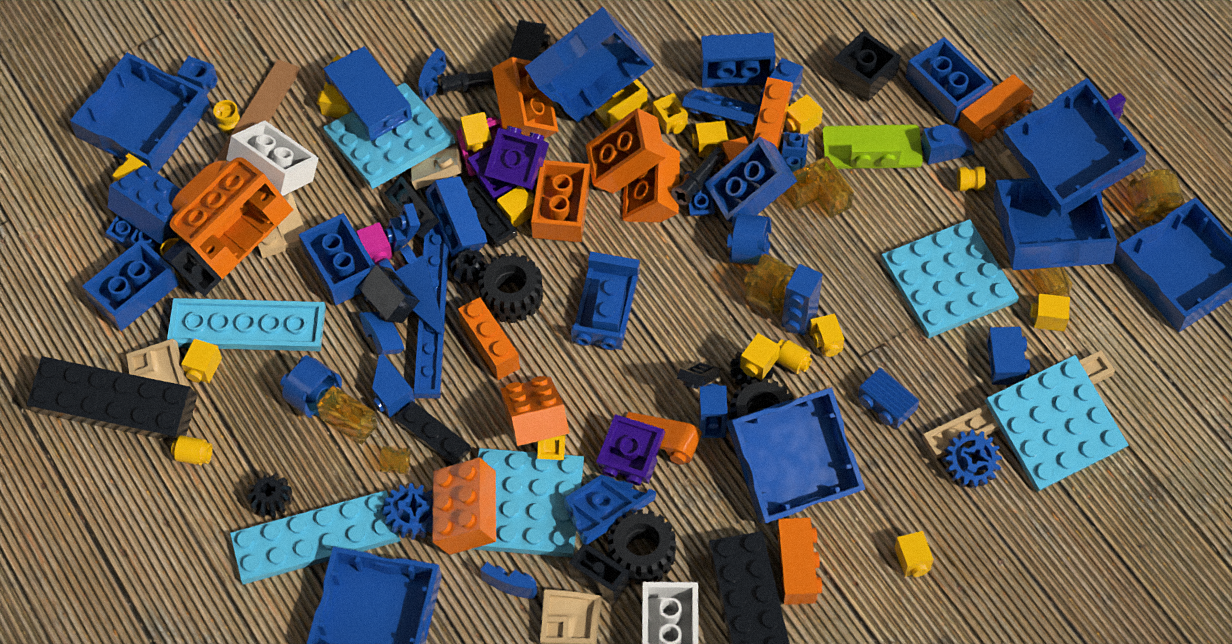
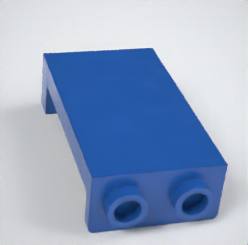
(368, 92)
(610, 267)

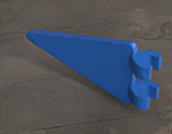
(419, 281)

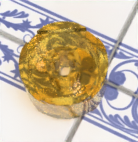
(1155, 194)
(768, 283)

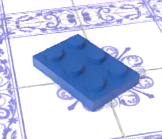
(721, 107)

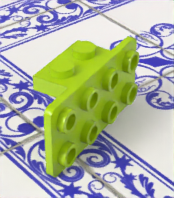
(873, 146)

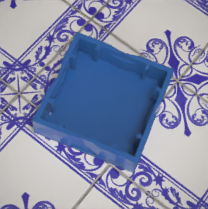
(589, 65)
(140, 112)
(1074, 147)
(1043, 239)
(1181, 264)
(795, 455)
(375, 600)

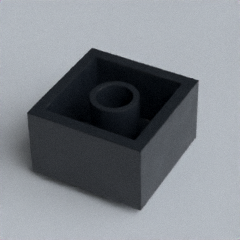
(865, 65)

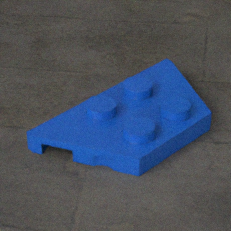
(601, 503)

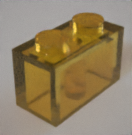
(347, 415)

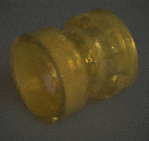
(395, 459)

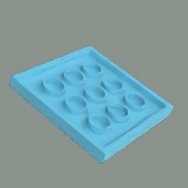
(395, 150)
(949, 278)
(1056, 423)
(532, 502)

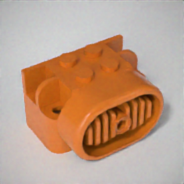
(227, 212)

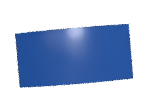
(432, 69)
(795, 150)
(701, 202)
(402, 228)
(127, 234)
(383, 333)
(516, 584)

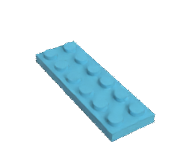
(248, 324)
(310, 537)

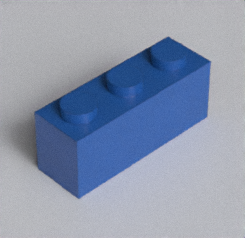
(456, 215)
(801, 299)

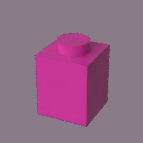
(375, 242)

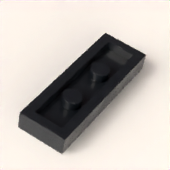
(403, 193)
(491, 218)
(698, 374)
(433, 434)

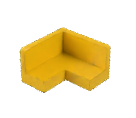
(622, 104)

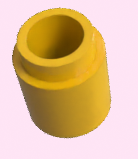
(793, 356)
(192, 450)

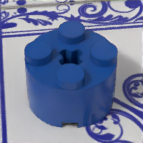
(749, 238)
(308, 385)

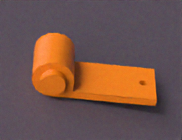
(679, 438)

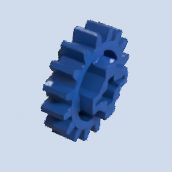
(977, 449)
(401, 514)

